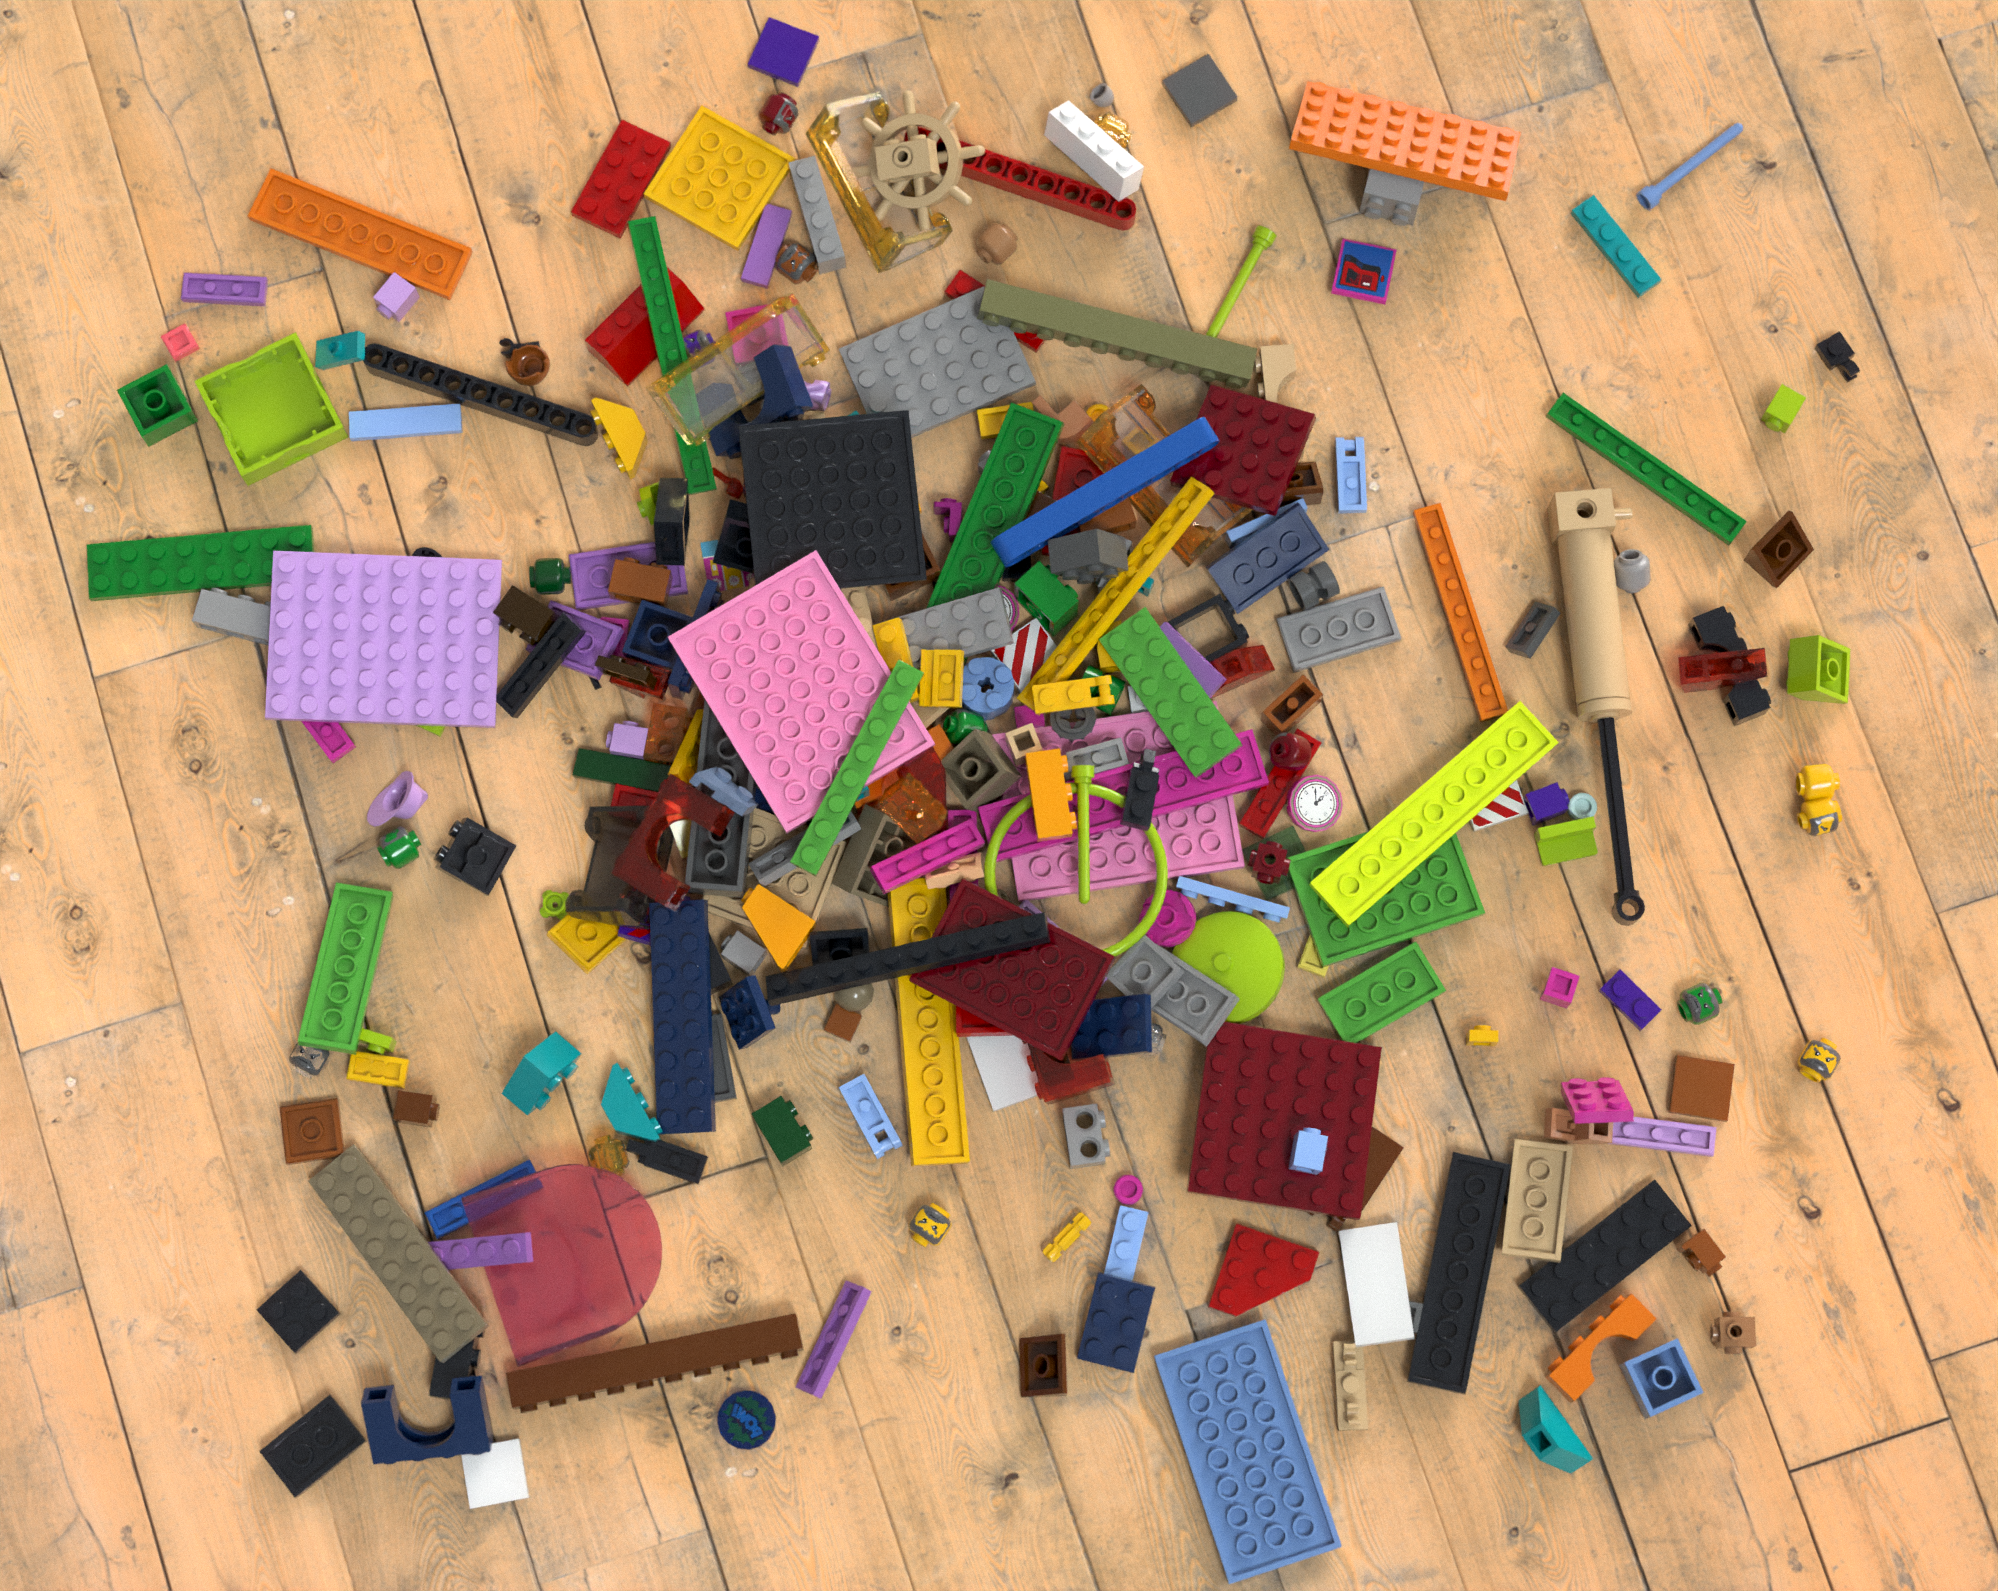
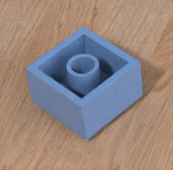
(1661, 1378)

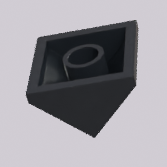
(838, 944)

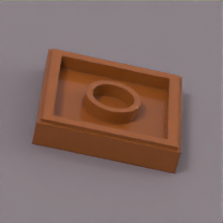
(1701, 1088)
(312, 1131)

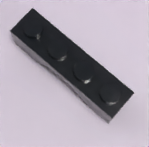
(1716, 633)

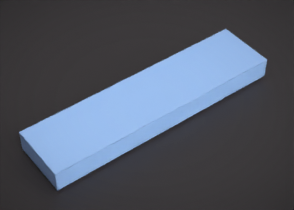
(405, 422)

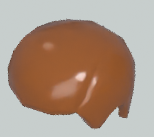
(528, 365)

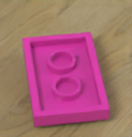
(1596, 1101)

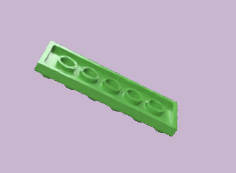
(1170, 692)
(345, 968)

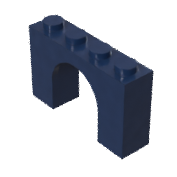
(784, 399)
(395, 1441)

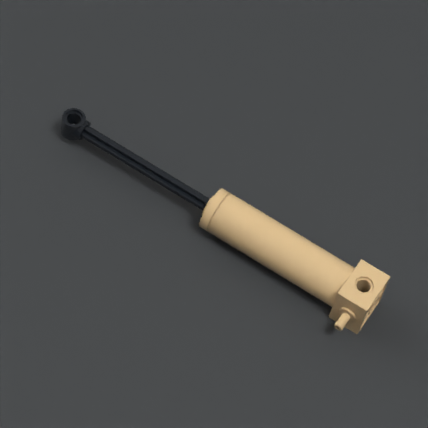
(1582, 530)

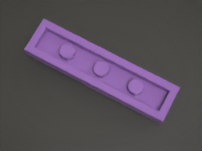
(484, 1251)
(833, 1339)

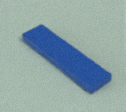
(452, 1215)

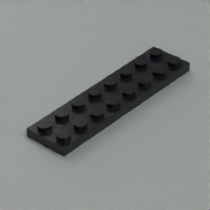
(1458, 1273)

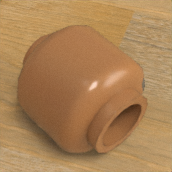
(996, 244)

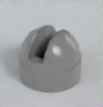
(1102, 95)

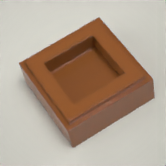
(843, 1023)

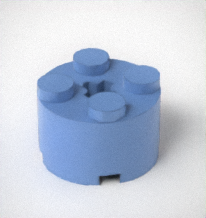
(996, 699)

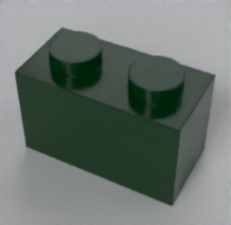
(782, 1130)

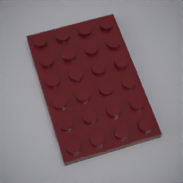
(1025, 992)

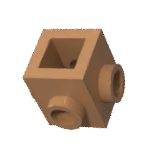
(1743, 1330)

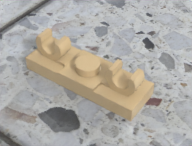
(1350, 1386)

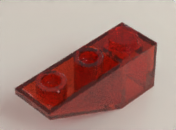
(931, 773)

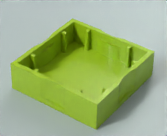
(271, 409)

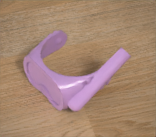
(819, 394)

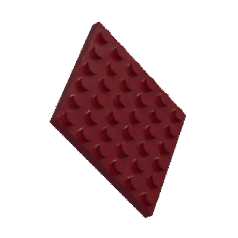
(1259, 1094)

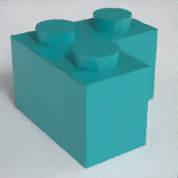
(541, 1073)

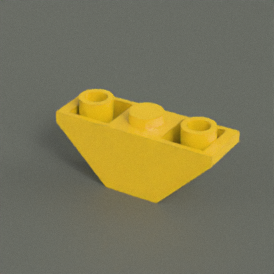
(622, 433)

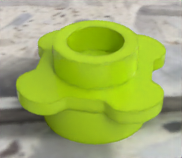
(554, 897)

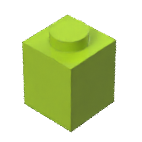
(1783, 409)

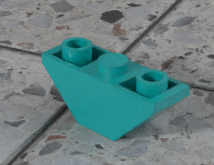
(626, 1108)
(1550, 1433)

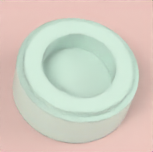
(1582, 806)

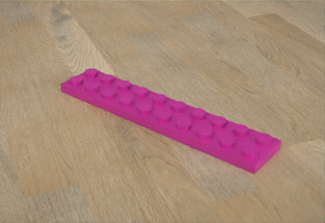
(1175, 791)

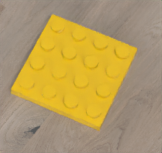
(719, 178)

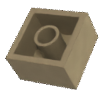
(979, 770)

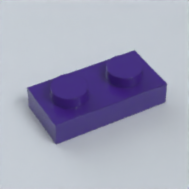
(1630, 1000)

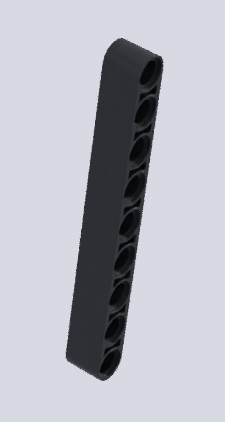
(489, 404)

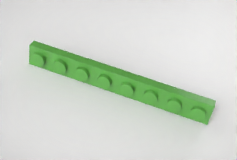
(857, 768)

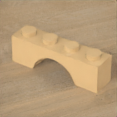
(1276, 369)

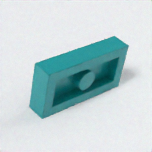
(340, 350)

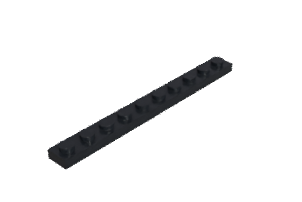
(907, 959)

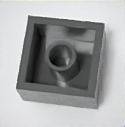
(1088, 556)

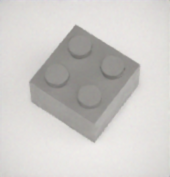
(1391, 197)

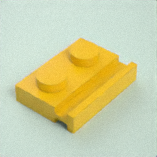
(942, 678)

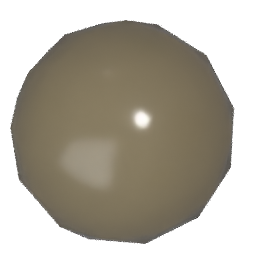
(855, 998)

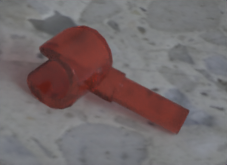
(734, 486)

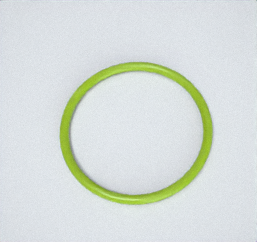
(1152, 835)

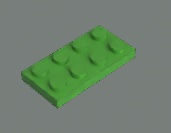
(1381, 994)

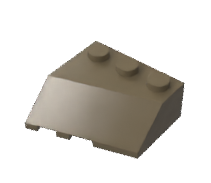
(872, 844)

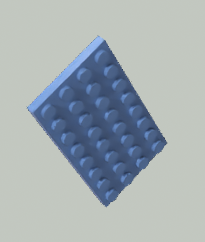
(1247, 1451)

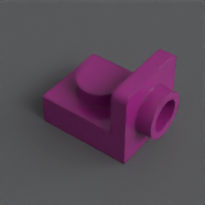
(950, 507)

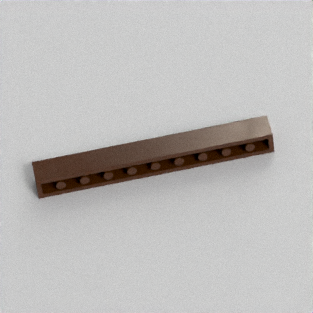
(654, 1362)

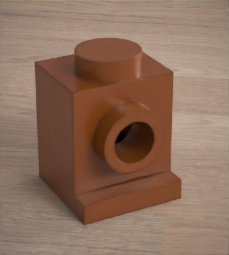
(1703, 1253)

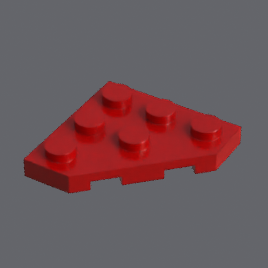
(1259, 1270)

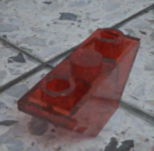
(1242, 667)

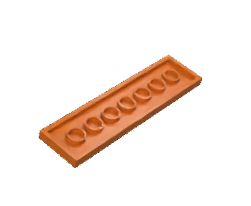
(360, 233)

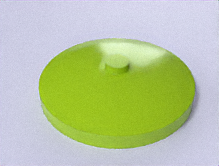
(1238, 956)

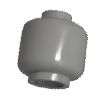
(1632, 570)

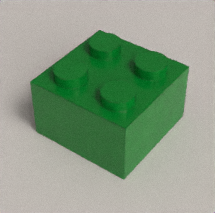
(157, 405)
(1046, 598)

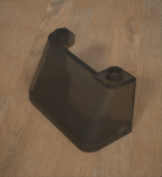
(605, 896)

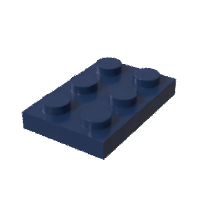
(1115, 1028)
(1116, 1322)

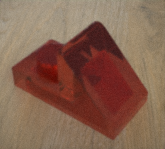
(662, 676)

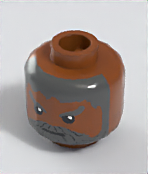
(796, 263)

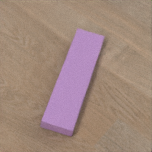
(1665, 1136)

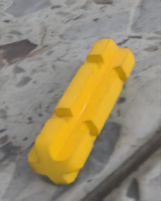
(1066, 1237)

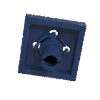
(748, 1012)

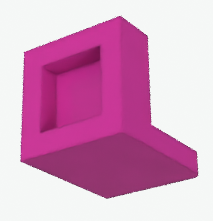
(1560, 988)

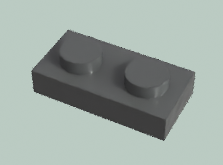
(1532, 630)

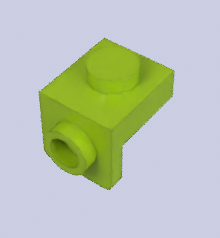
(648, 501)

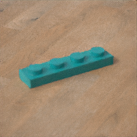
(1616, 246)

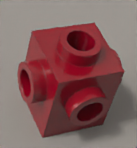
(1265, 872)

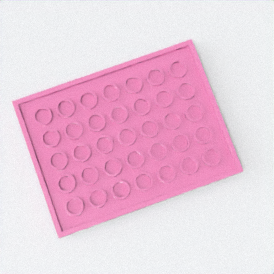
(794, 685)
(1194, 839)

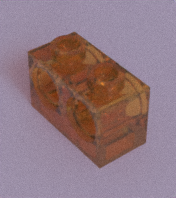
(660, 735)

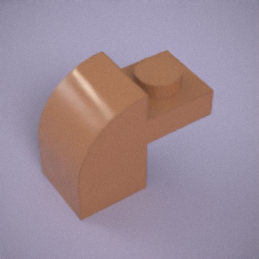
(1075, 419)
(1561, 1127)

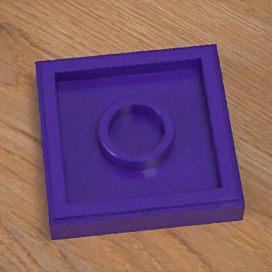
(783, 52)

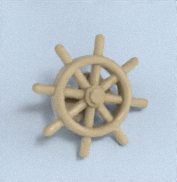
(916, 159)

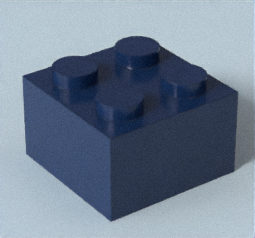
(650, 633)

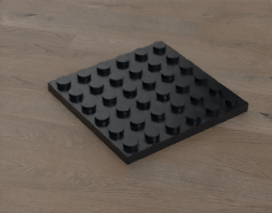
(836, 491)

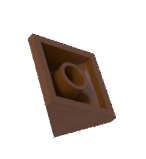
(1304, 484)
(1780, 550)
(1043, 1366)

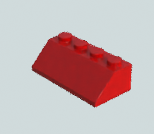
(625, 336)

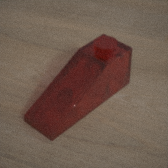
(1721, 669)

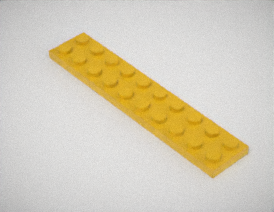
(928, 1040)

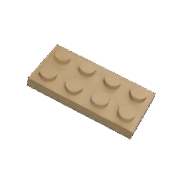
(1537, 1200)

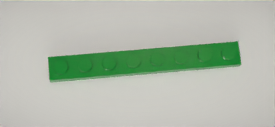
(1646, 469)

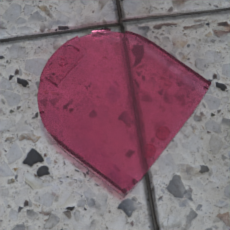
(591, 1256)

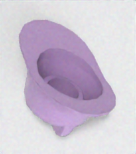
(398, 800)

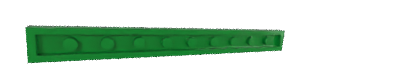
(667, 337)

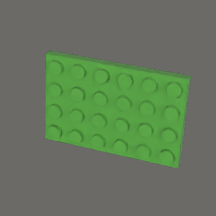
(1425, 901)

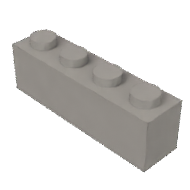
(817, 215)
(233, 616)

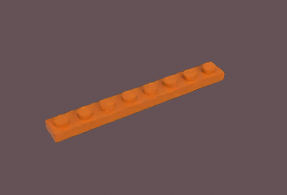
(1460, 612)

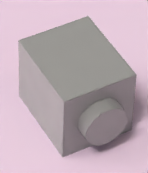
(743, 953)

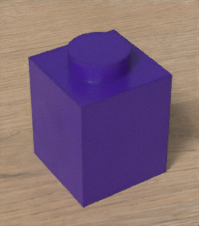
(1546, 803)

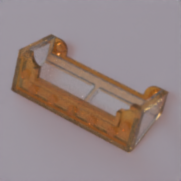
(1130, 429)

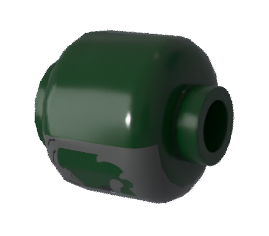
(549, 576)

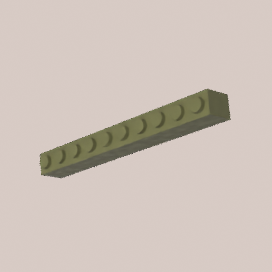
(1116, 334)

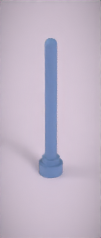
(1650, 196)

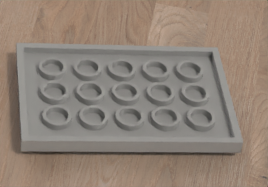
(937, 365)

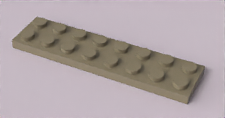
(398, 1253)

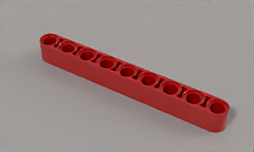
(1036, 177)

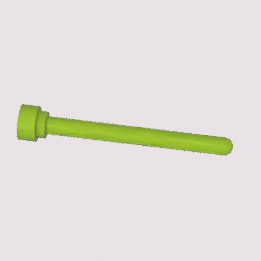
(1261, 241)
(1083, 777)

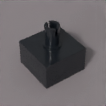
(734, 543)

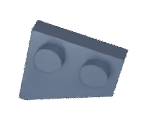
(725, 790)

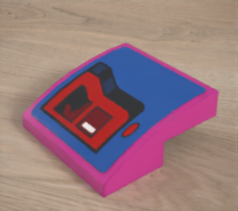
(1364, 271)

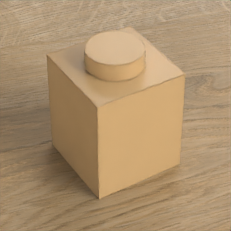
(1022, 741)

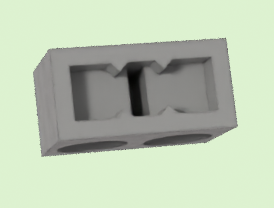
(1077, 1137)

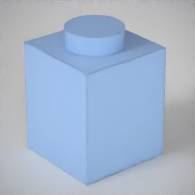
(1308, 1151)

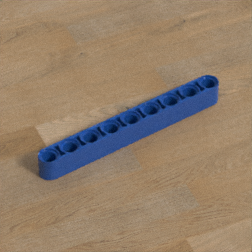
(1105, 492)

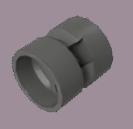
(1314, 585)

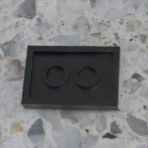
(313, 1446)

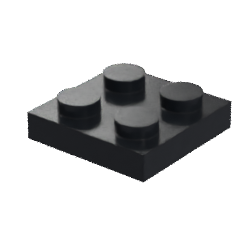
(298, 1311)

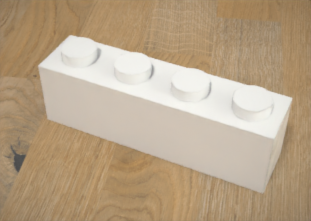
(1093, 150)

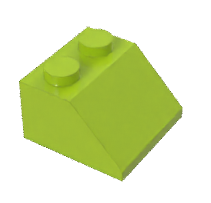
(1818, 670)

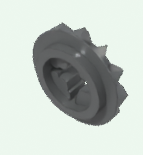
(1081, 728)

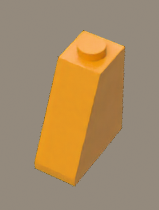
(778, 925)

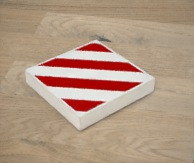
(1027, 654)
(1502, 809)

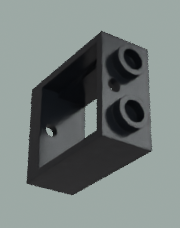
(672, 521)
(1226, 611)

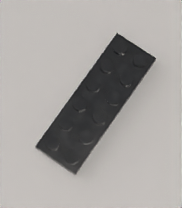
(1604, 1256)

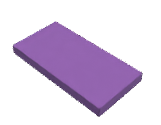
(593, 572)

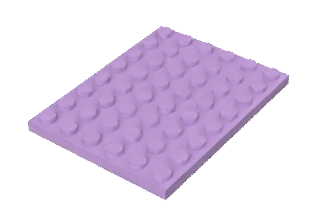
(383, 639)

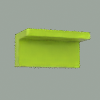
(1566, 841)

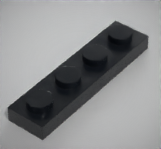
(540, 665)

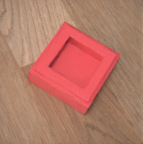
(180, 342)

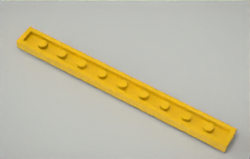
(1121, 589)

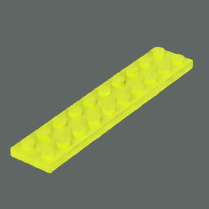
(1433, 814)

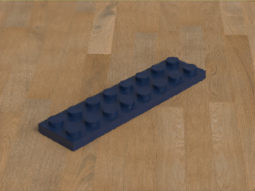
(682, 1018)

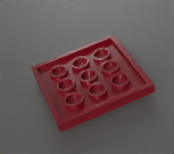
(1255, 449)

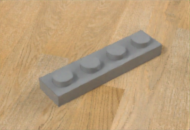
(777, 861)

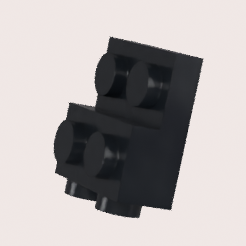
(474, 855)

